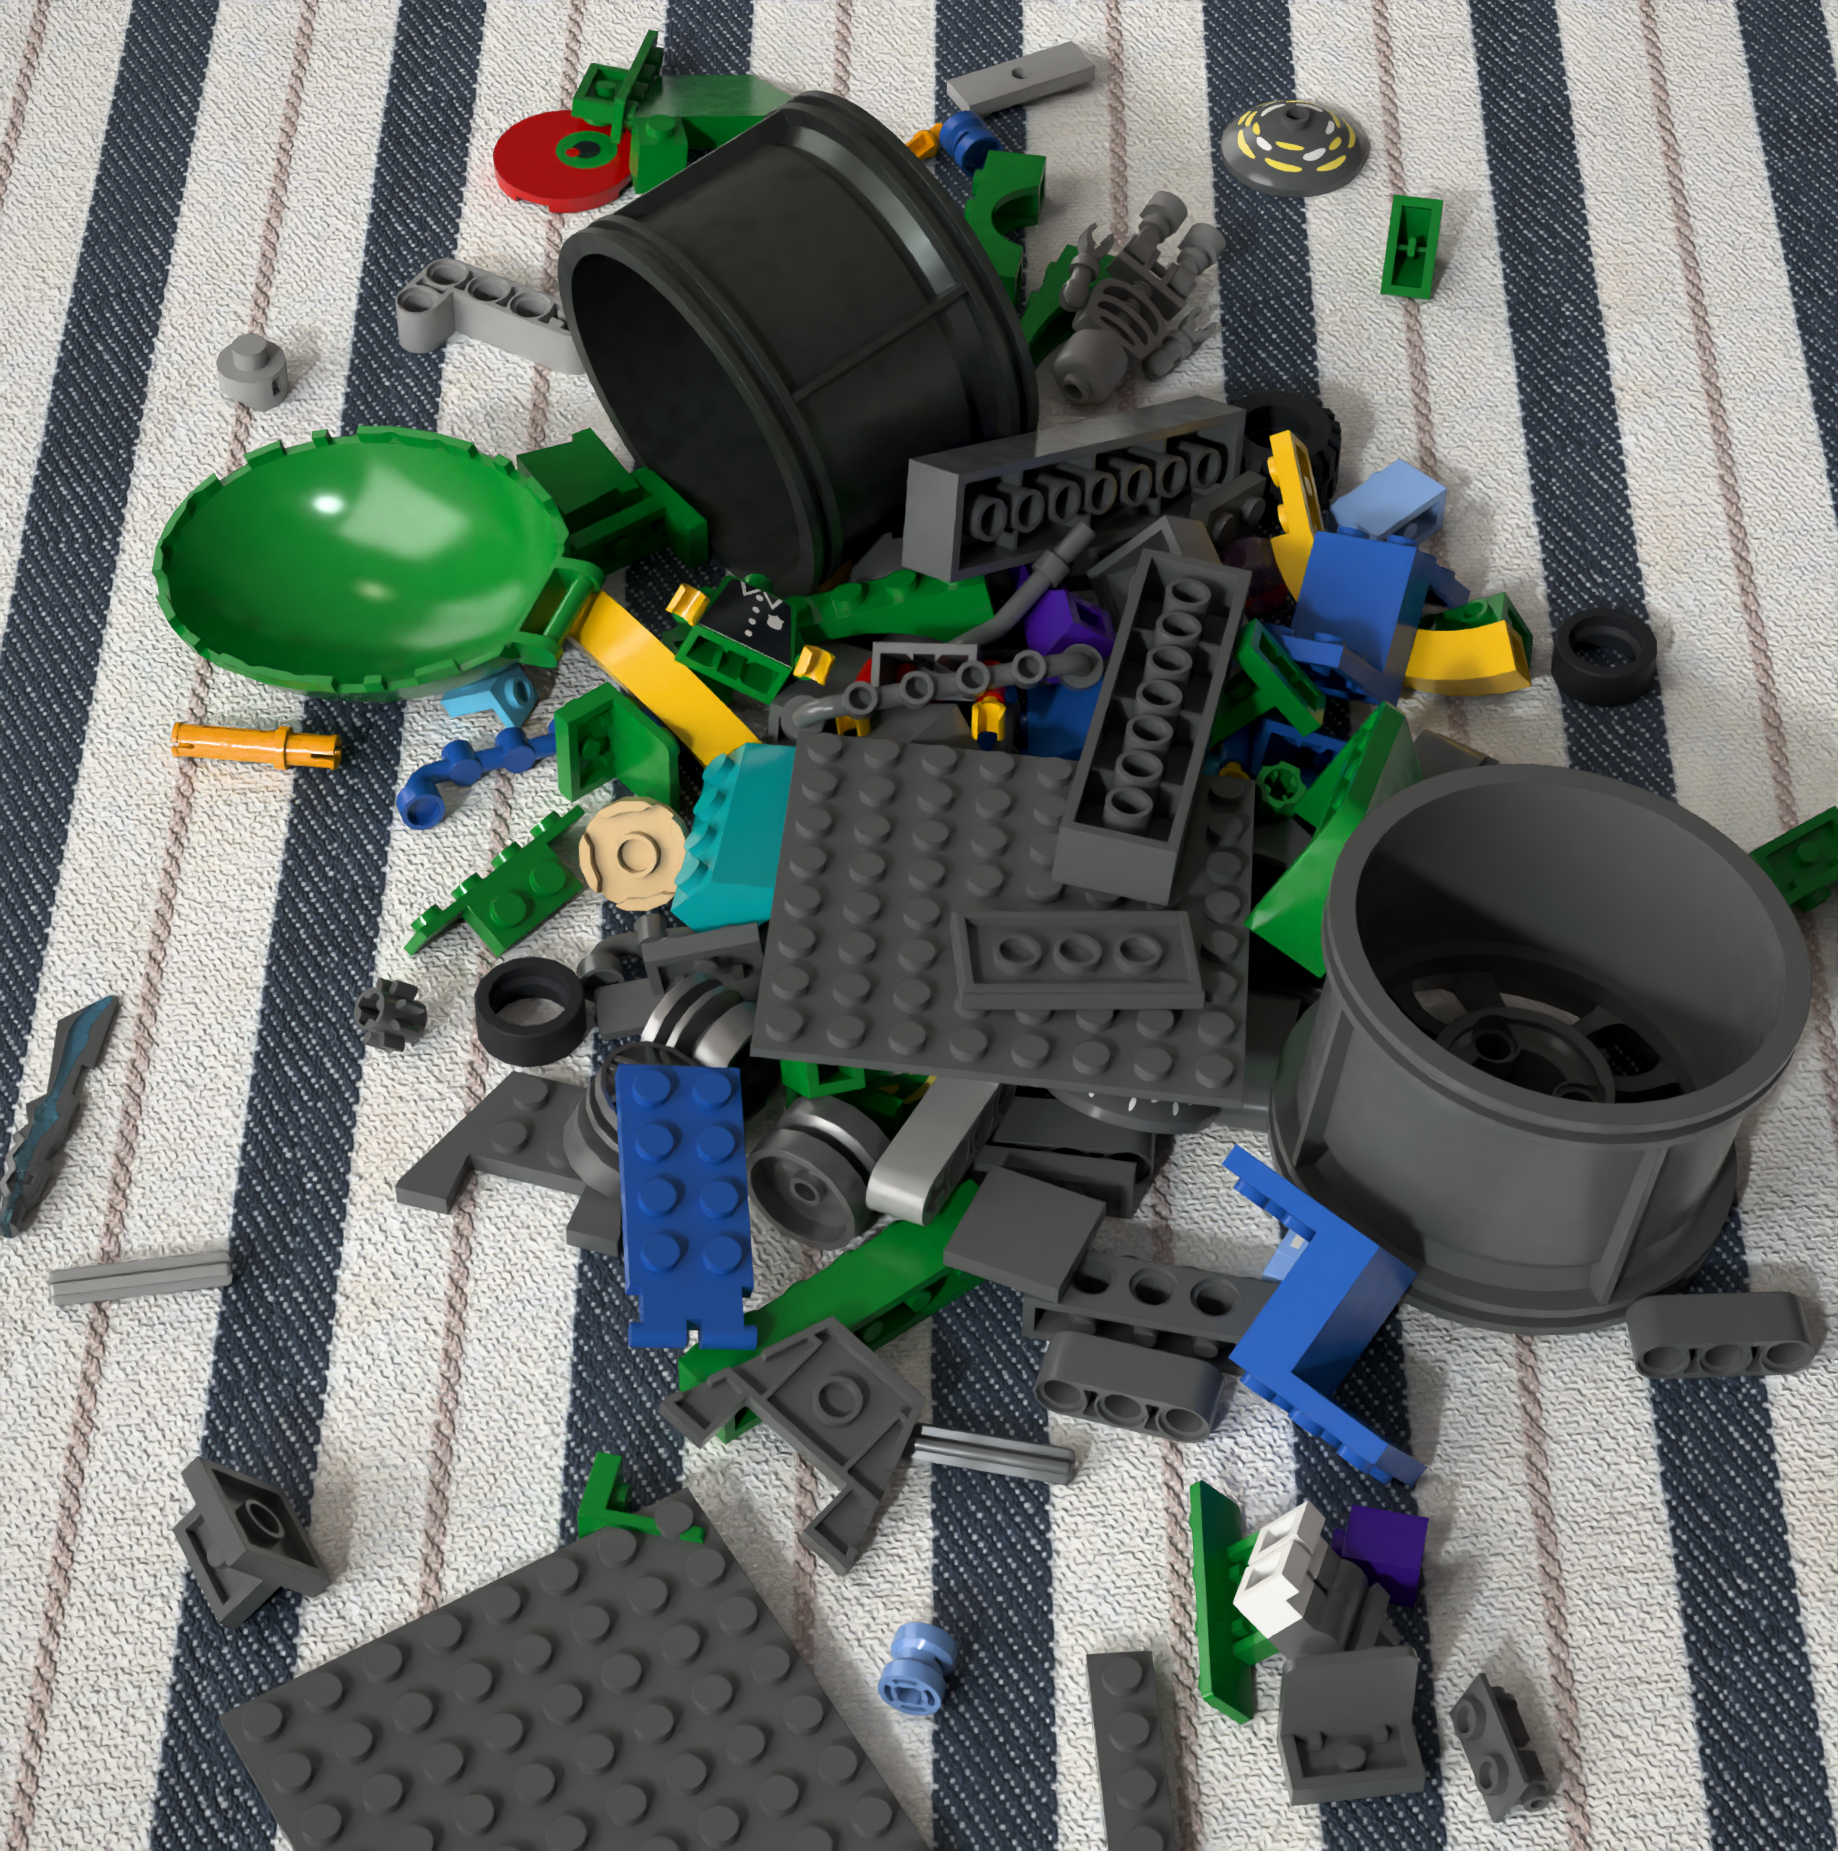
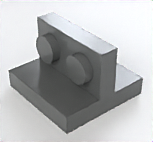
(244, 1542)

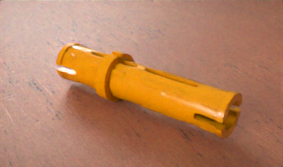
(256, 745)

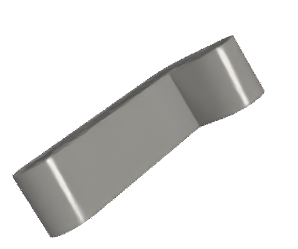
(486, 307)
(936, 1147)

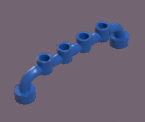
(420, 799)

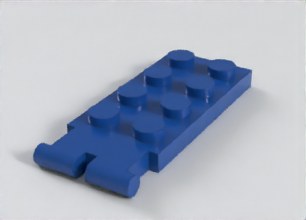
(684, 1205)

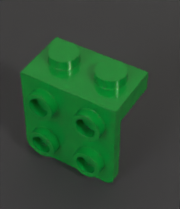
(612, 738)

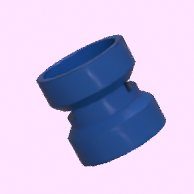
(968, 141)

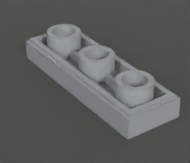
(1021, 80)

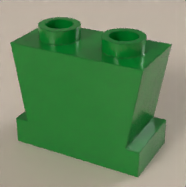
(582, 479)

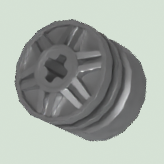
(715, 1030)
(592, 1131)

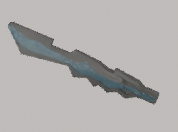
(49, 1117)

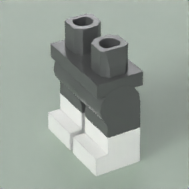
(1307, 1594)

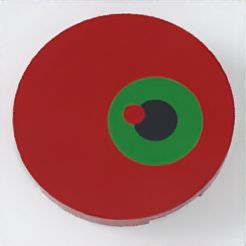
(561, 162)

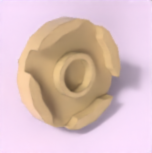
(634, 852)

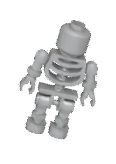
(1126, 314)

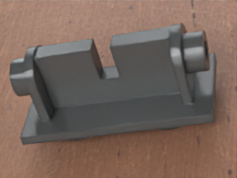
(1489, 1732)

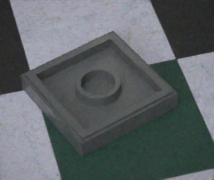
(1024, 1233)

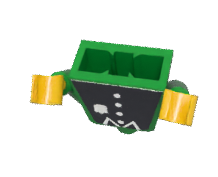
(745, 637)

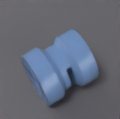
(915, 1676)

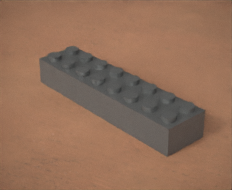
(1025, 492)
(1152, 728)

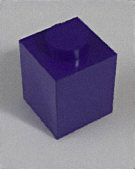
(1386, 1548)

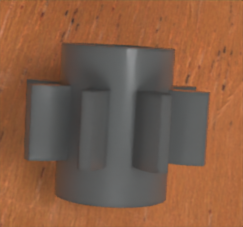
(390, 1015)

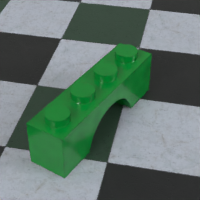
(1006, 197)

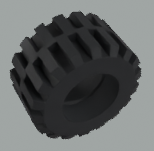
(1314, 426)

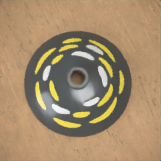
(1293, 149)

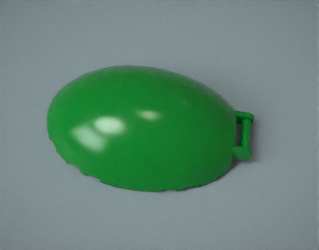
(371, 567)

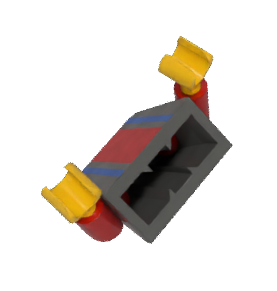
(895, 659)

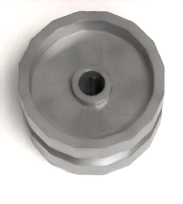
(816, 1171)

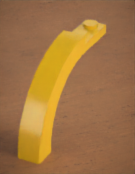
(1441, 662)
(656, 680)

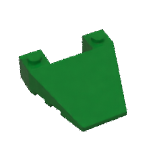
(693, 114)

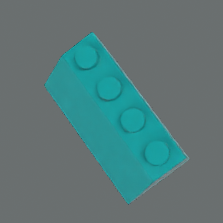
(735, 839)

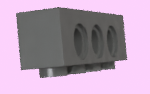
(1153, 1307)

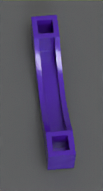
(1063, 620)

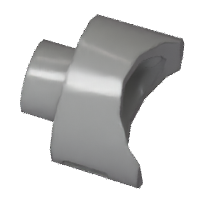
(248, 371)

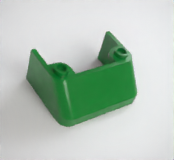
(1359, 778)

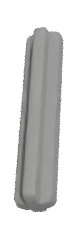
(140, 1278)

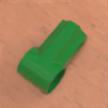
(1276, 793)

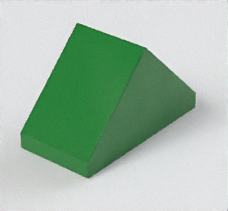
(1412, 247)

